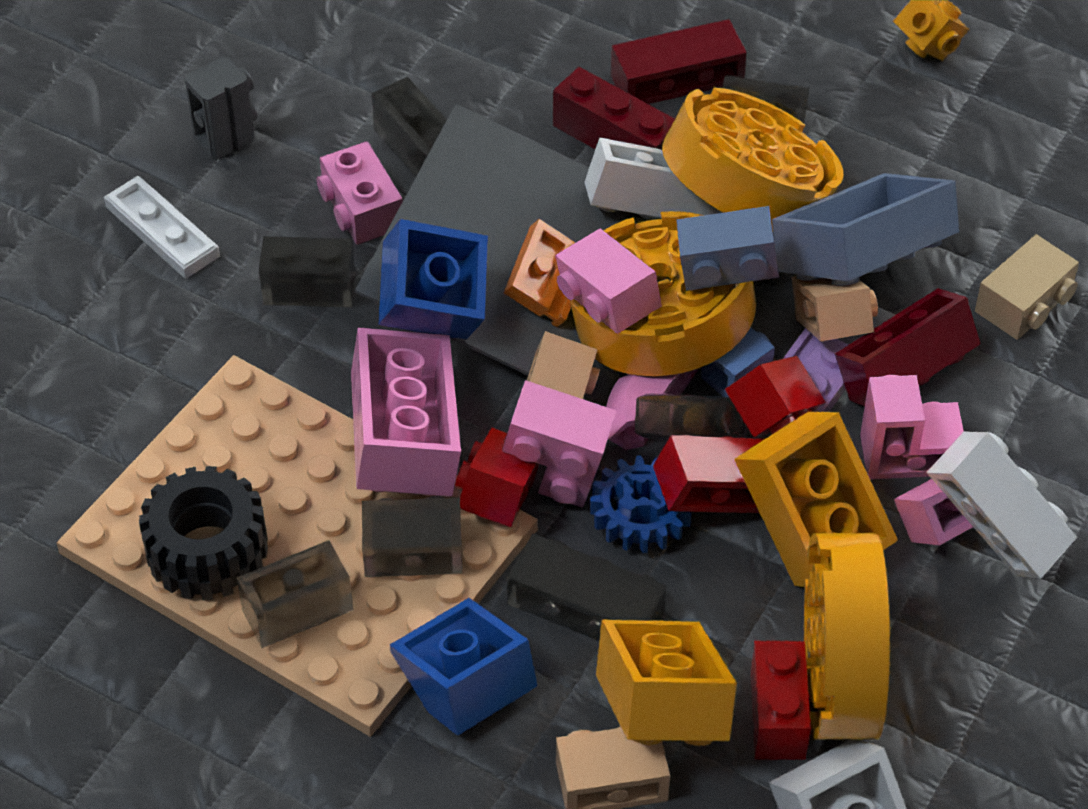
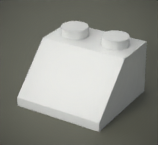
(843, 778)

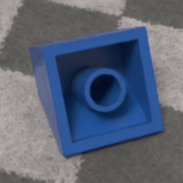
(465, 665)

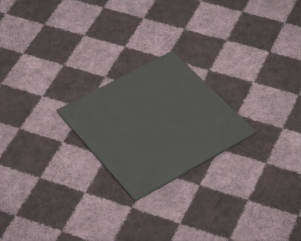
(498, 186)

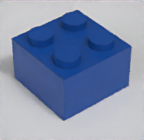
(433, 279)

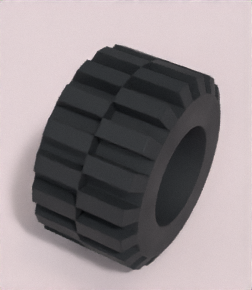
(197, 502)

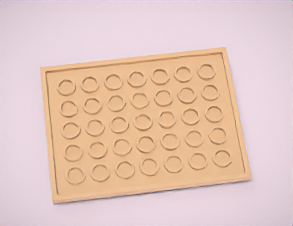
(305, 474)

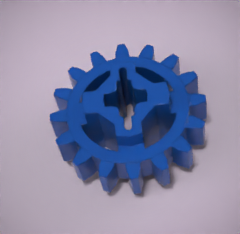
(640, 506)

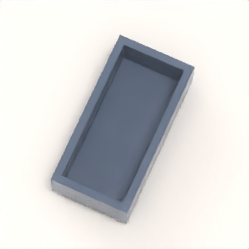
(865, 227)

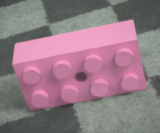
(404, 413)

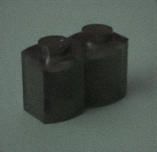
(693, 415)

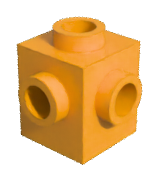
(931, 27)

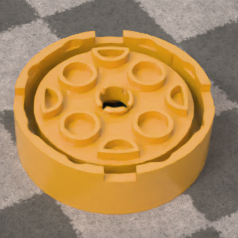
(748, 154)
(688, 327)
(847, 635)

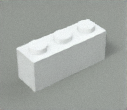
(638, 182)
(1002, 503)

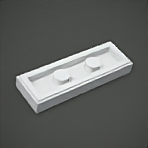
(162, 227)

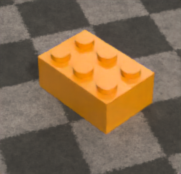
(812, 483)
(665, 681)

